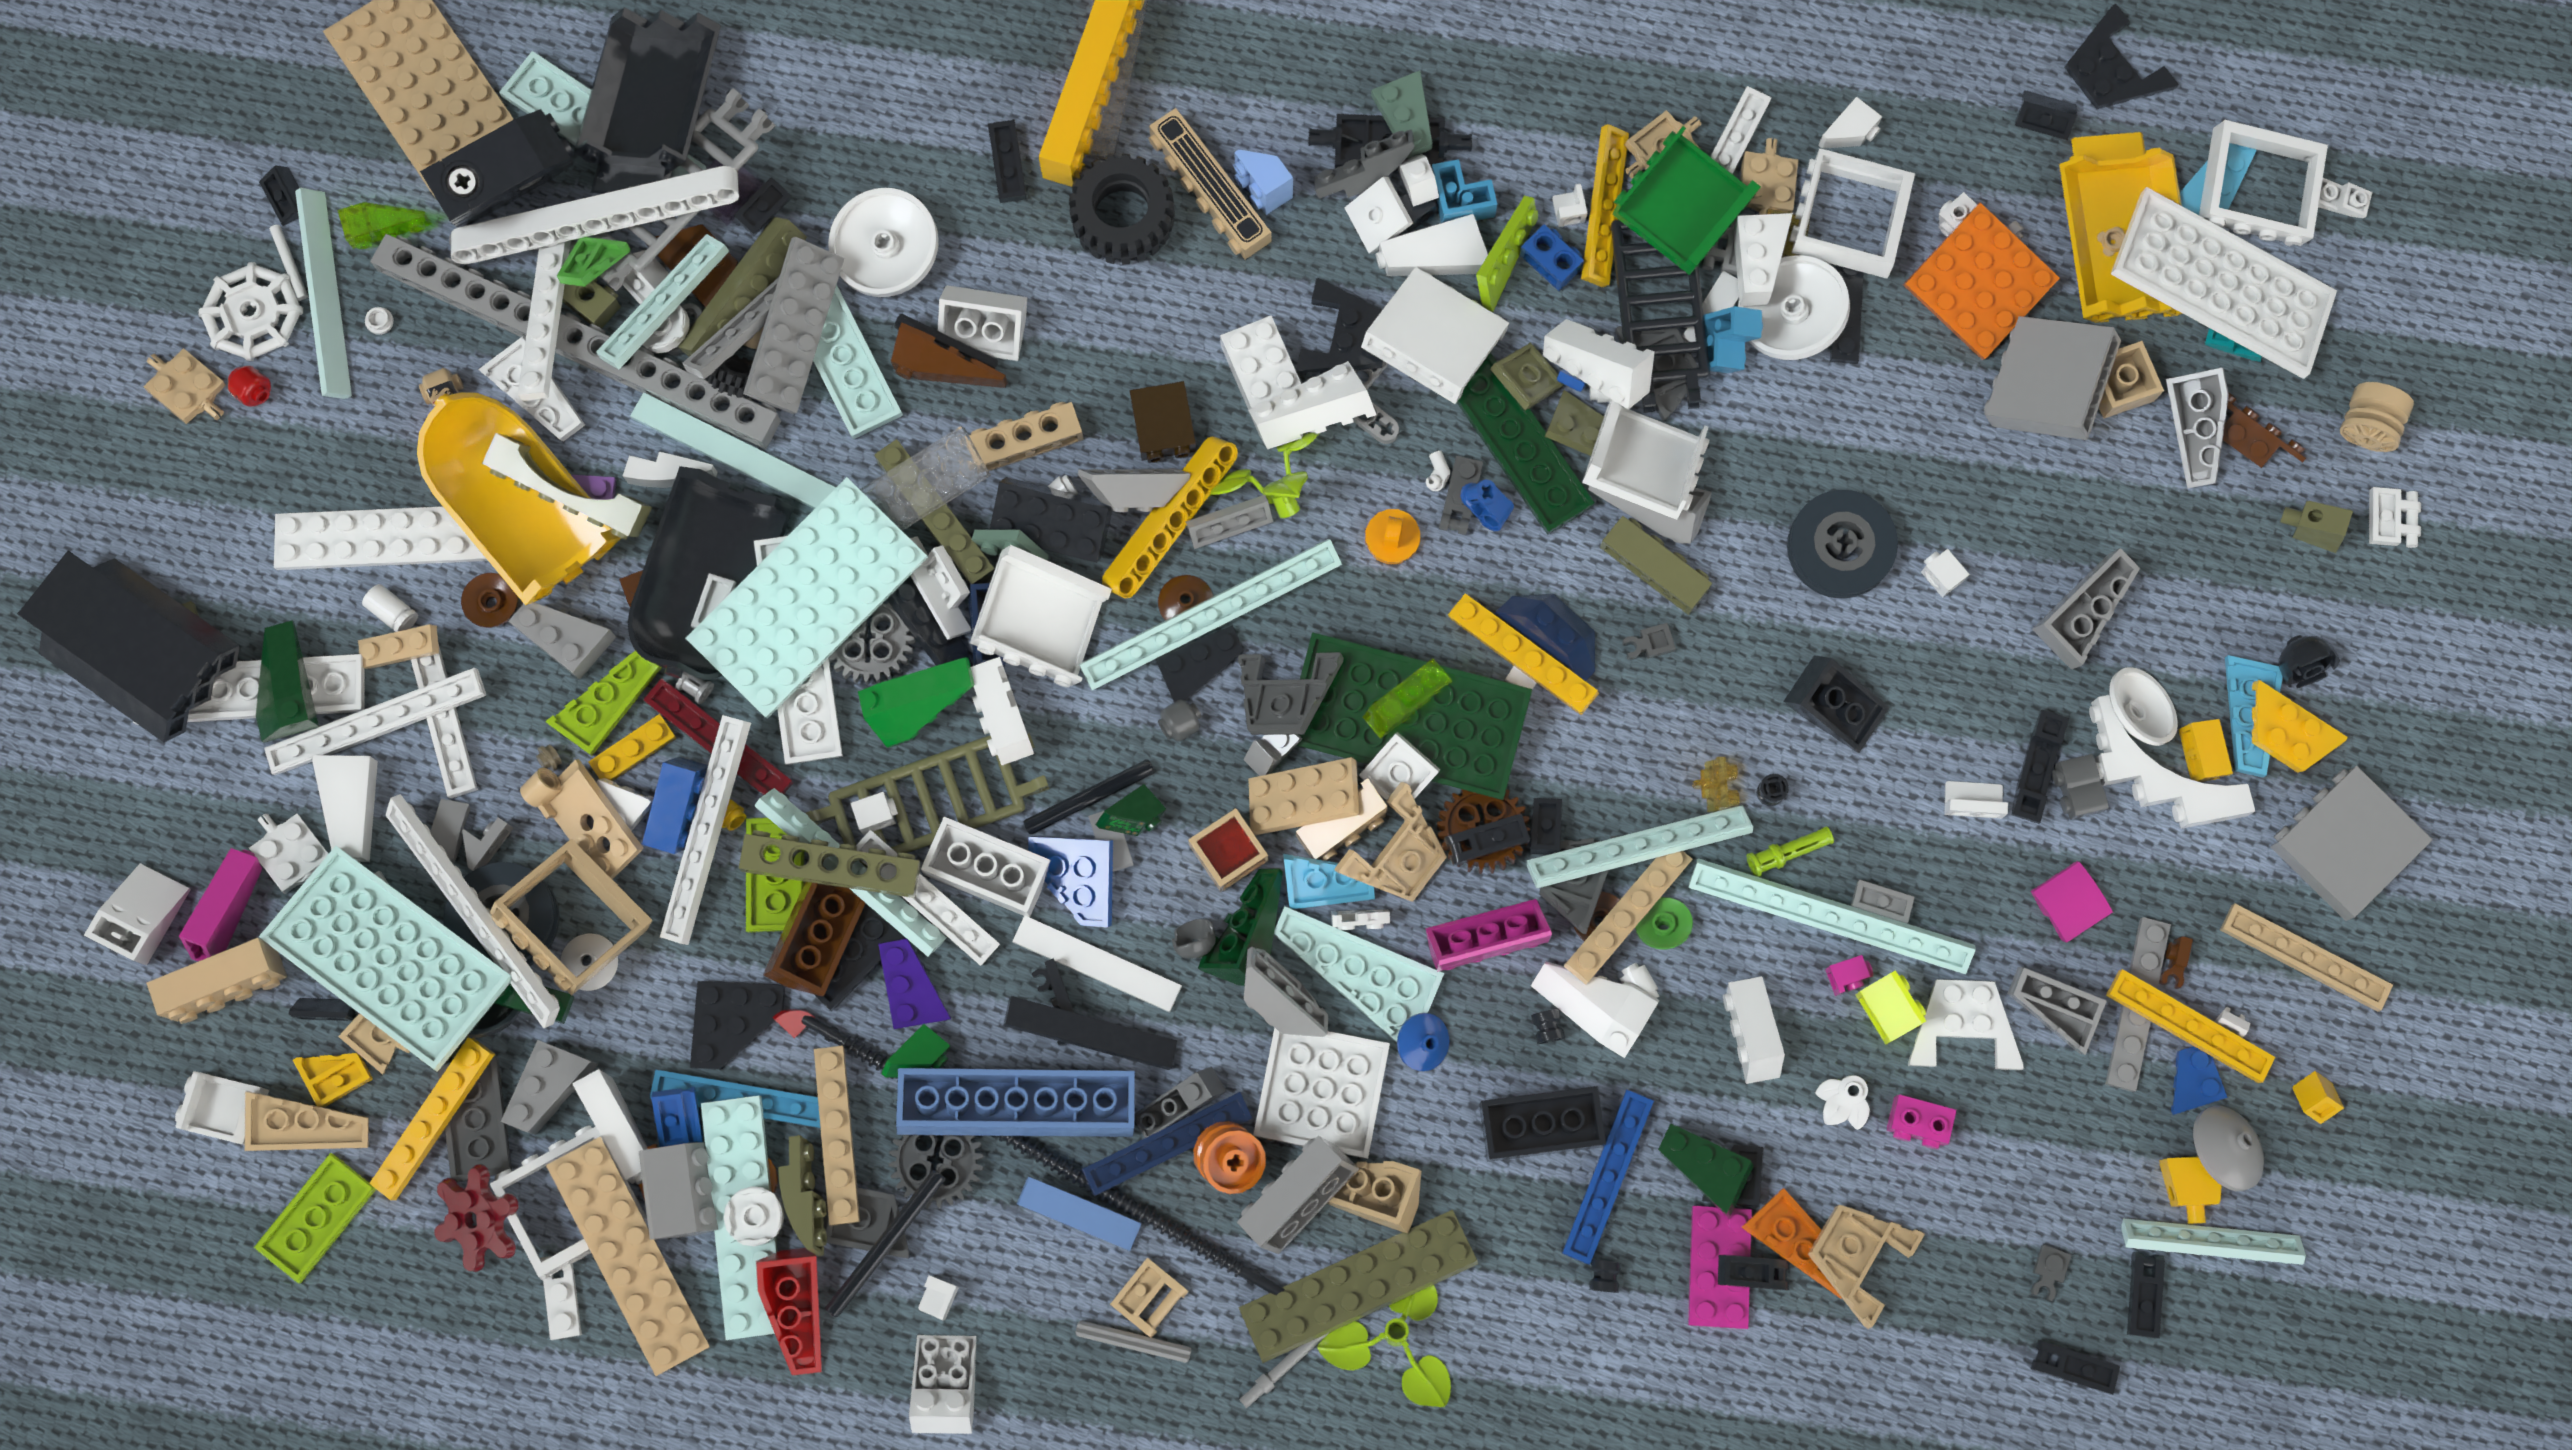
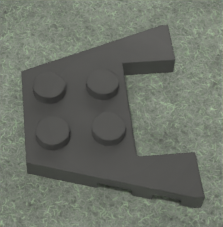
(1284, 705)

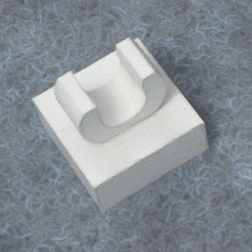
(2233, 1023)

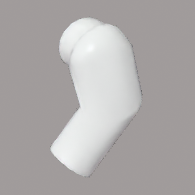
(1440, 473)

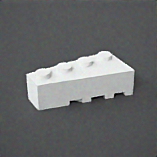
(1312, 406)

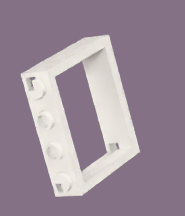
(2274, 143)
(1864, 172)
(531, 1165)

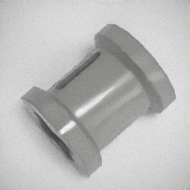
(696, 687)

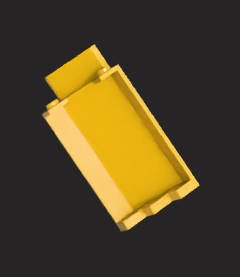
(2101, 194)

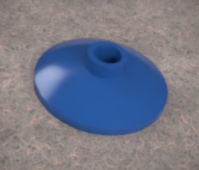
(1413, 1038)

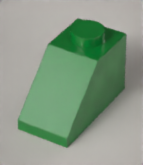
(920, 1051)

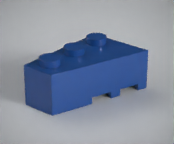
(674, 804)

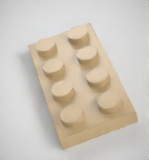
(1303, 796)

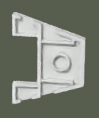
(1965, 1011)

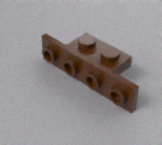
(2254, 438)

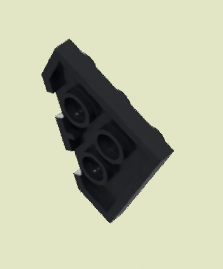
(730, 1019)

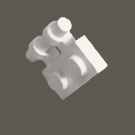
(2385, 517)

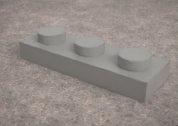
(1229, 521)

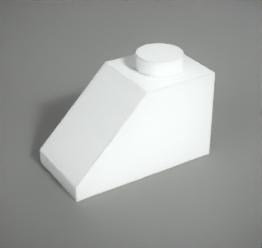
(1852, 127)
(1418, 179)

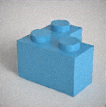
(1462, 199)
(1727, 334)

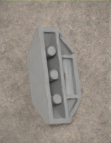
(1134, 487)
(1281, 997)

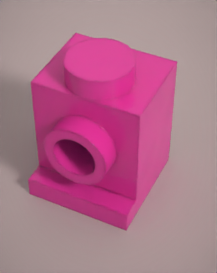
(1849, 974)

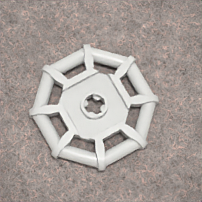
(262, 320)

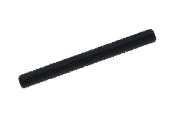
(885, 1243)

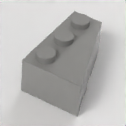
(563, 637)
(2058, 1006)

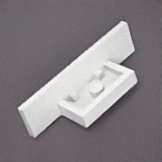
(942, 590)

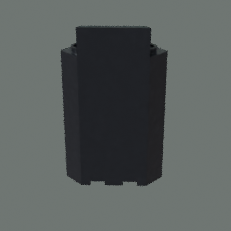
(645, 97)
(128, 642)

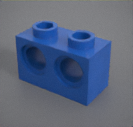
(1546, 261)

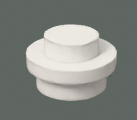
(379, 320)

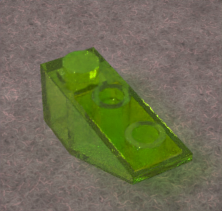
(371, 222)
(1406, 698)

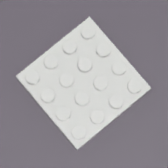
(1322, 1090)

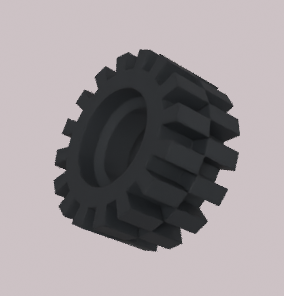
(731, 376)

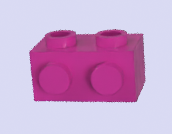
(1921, 1121)

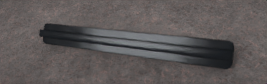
(1088, 797)

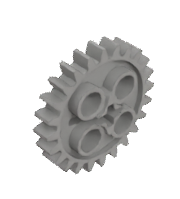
(893, 639)

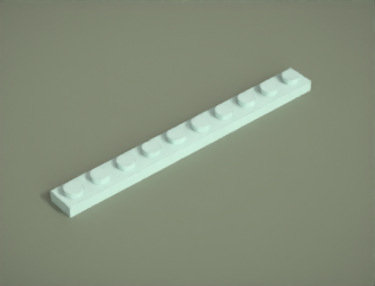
(1210, 614)
(1832, 916)

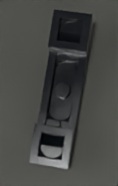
(2038, 766)

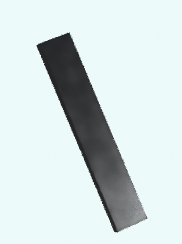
(1090, 1033)

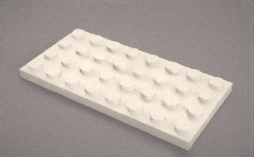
(2224, 282)

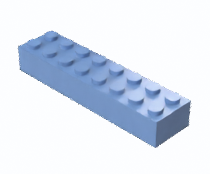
(1015, 1102)

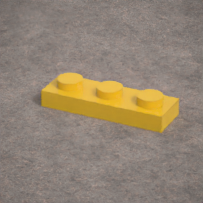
(632, 749)

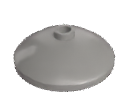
(2228, 1148)

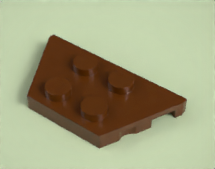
(681, 245)

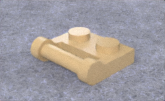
(1140, 1292)

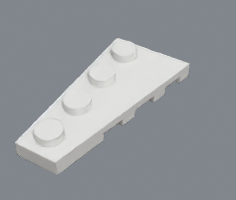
(552, 412)

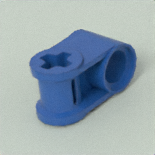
(1490, 504)

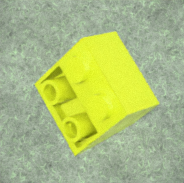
(1891, 1007)

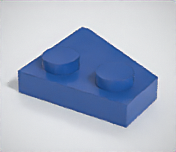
(2195, 1081)

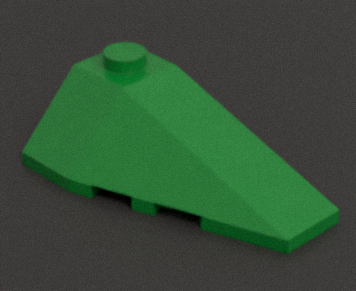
(907, 703)

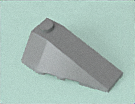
(2199, 419)

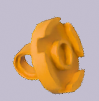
(1392, 536)

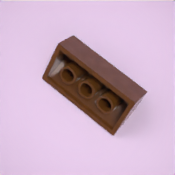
(814, 938)

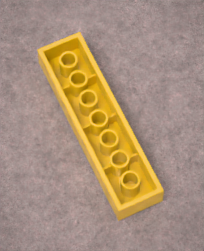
(1087, 89)

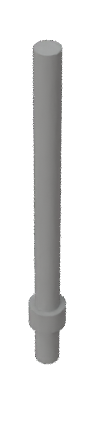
(1266, 1382)

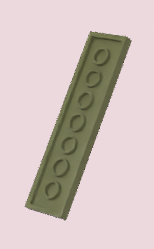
(1358, 1286)

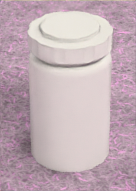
(389, 608)

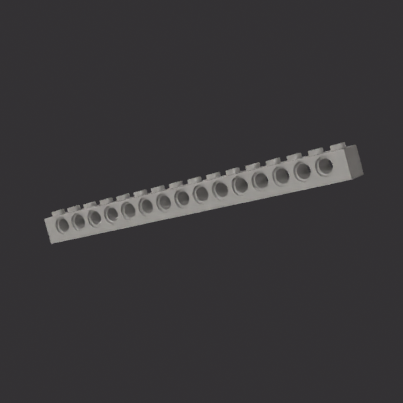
(394, 251)

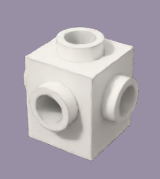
(1954, 212)

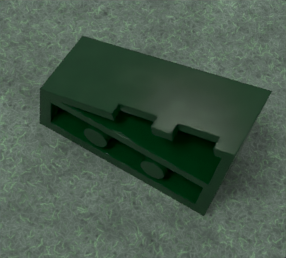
(1709, 1167)

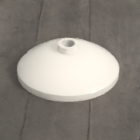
(2143, 706)

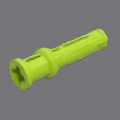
(1778, 855)

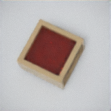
(1228, 850)

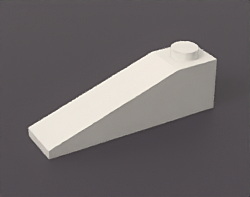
(1603, 1008)

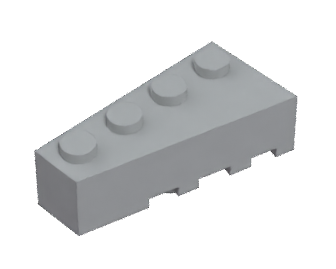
(2082, 614)

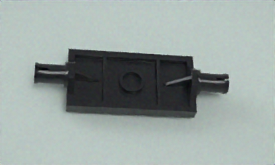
(1356, 131)

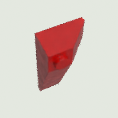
(790, 1298)

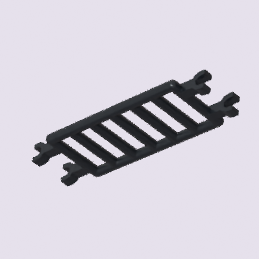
(1697, 321)

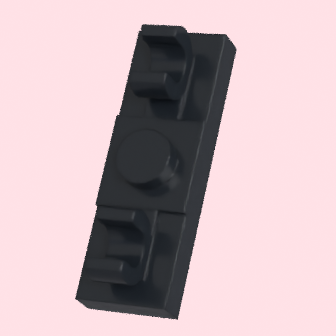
(1054, 978)

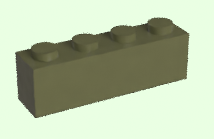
(1656, 564)

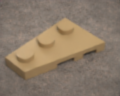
(369, 1042)

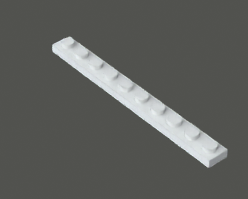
(472, 911)

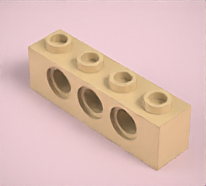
(1039, 442)

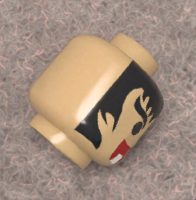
(439, 383)

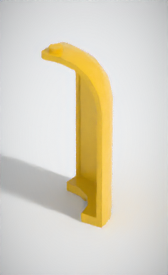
(519, 533)

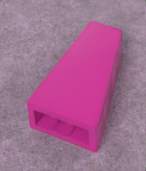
(221, 906)

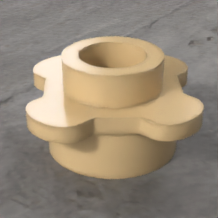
(2112, 234)

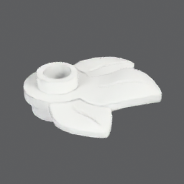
(1841, 1104)

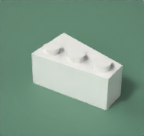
(1758, 253)
(1000, 712)
(1754, 1029)

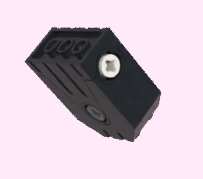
(498, 168)

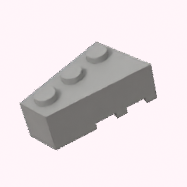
(544, 1086)

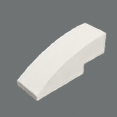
(662, 472)

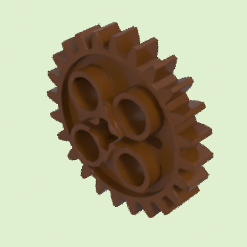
(1467, 804)

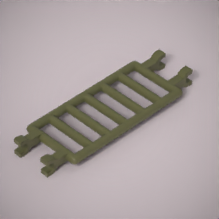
(942, 759)

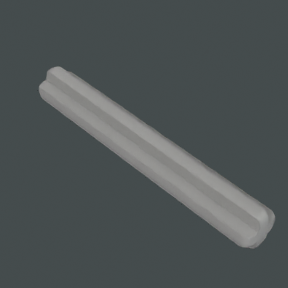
(1133, 1341)

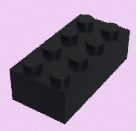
(1053, 518)
(1542, 1124)

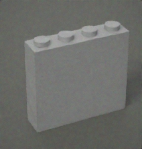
(2052, 377)
(2350, 842)

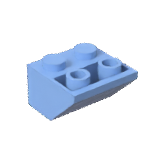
(1264, 179)

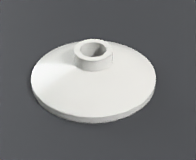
(594, 946)

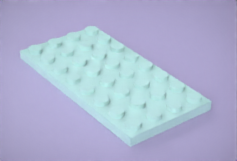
(806, 597)
(386, 958)

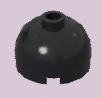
(2311, 656)

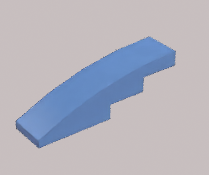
(1078, 1213)

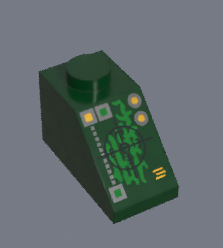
(1133, 813)

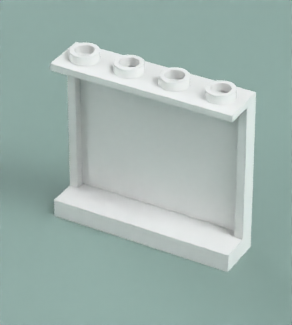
(1434, 334)
(1646, 461)
(1038, 616)

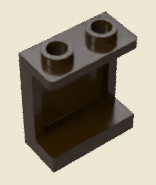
(1163, 421)

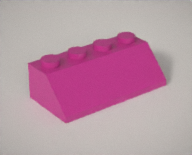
(1487, 935)

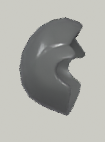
(1197, 929)

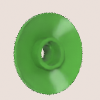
(1669, 913)

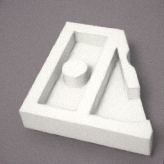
(1349, 919)

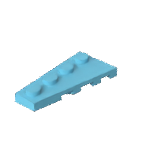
(2236, 166)
(2240, 677)

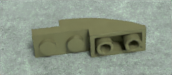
(802, 1205)

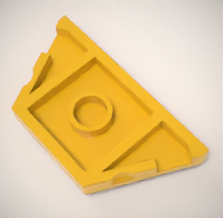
(2289, 730)

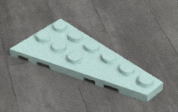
(1369, 976)

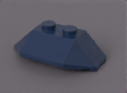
(1553, 629)

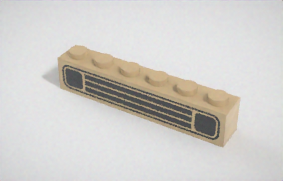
(1210, 184)

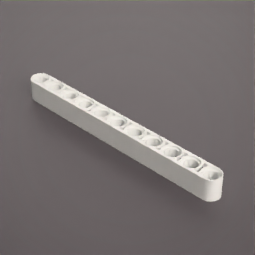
(594, 215)

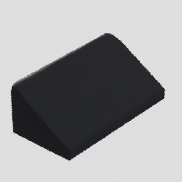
(280, 190)
(322, 1010)

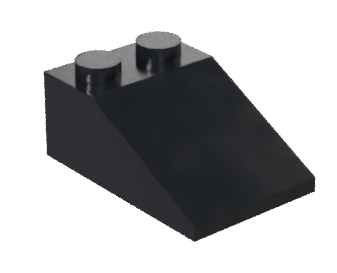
(1836, 702)

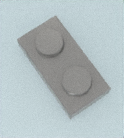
(1882, 901)

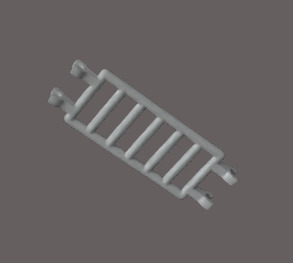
(733, 104)

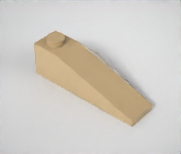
(1382, 1194)

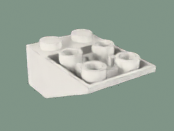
(138, 914)
(943, 1384)

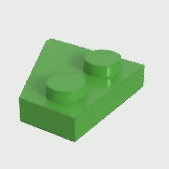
(590, 259)

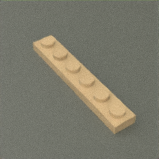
(1626, 915)
(2306, 957)
(836, 1135)

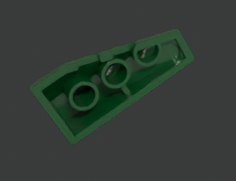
(1247, 928)

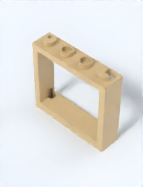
(600, 884)

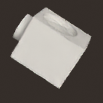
(1944, 572)
(874, 812)

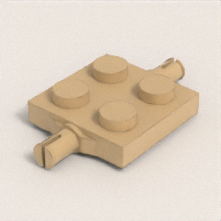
(1651, 138)
(1774, 175)
(185, 386)

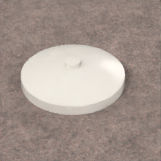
(884, 242)
(1804, 309)

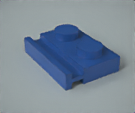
(677, 1116)

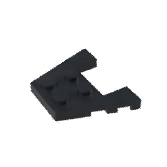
(2106, 74)
(1352, 322)

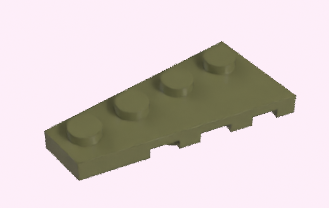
(1574, 424)

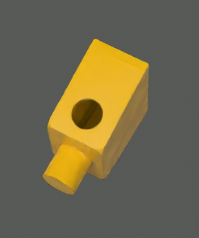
(2190, 1186)

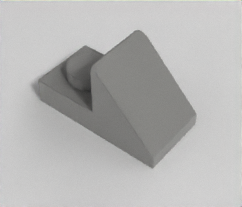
(1269, 751)
(481, 852)

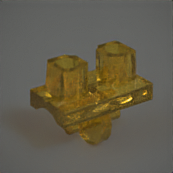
(1714, 784)

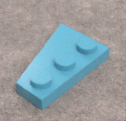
(1317, 884)

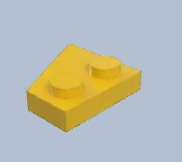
(332, 1076)

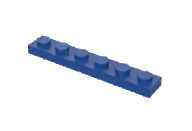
(1607, 1177)

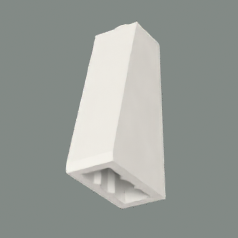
(1438, 250)
(347, 801)
(613, 1122)

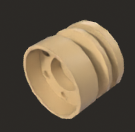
(2376, 416)

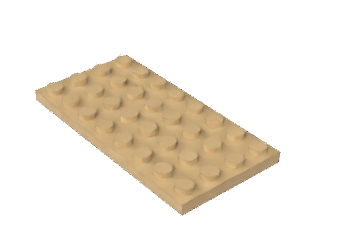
(418, 78)

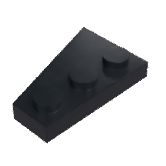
(1198, 662)

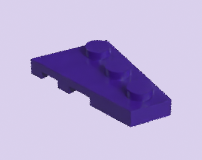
(908, 987)

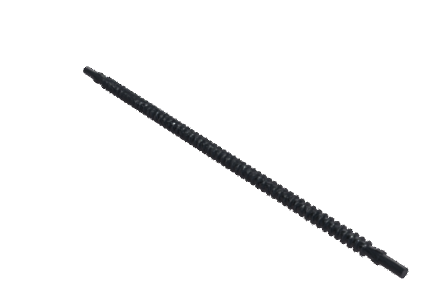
(1251, 1275)

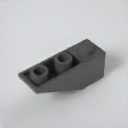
(1179, 1101)

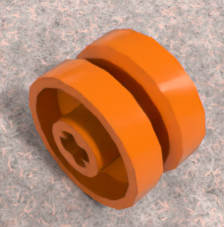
(1229, 1157)

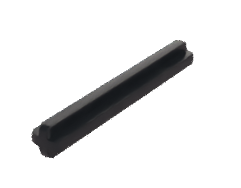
(946, 341)

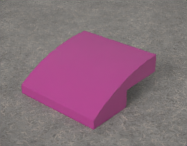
(2071, 901)

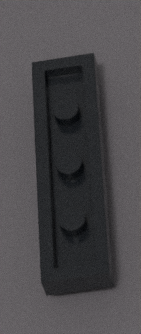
(1847, 345)

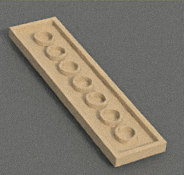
(627, 1255)

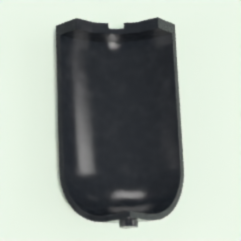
(700, 533)

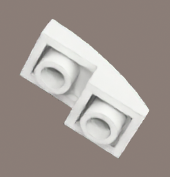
(2344, 199)

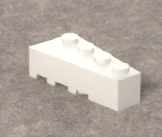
(1601, 362)

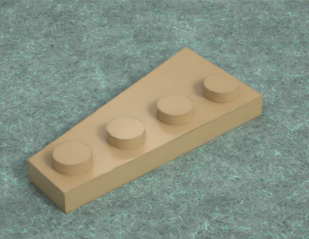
(293, 1125)

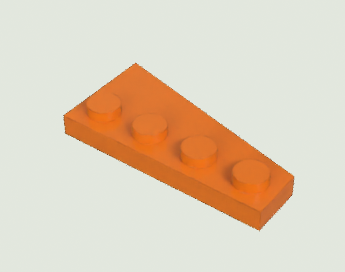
(1789, 1232)

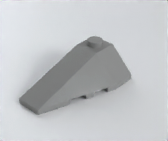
(1680, 530)

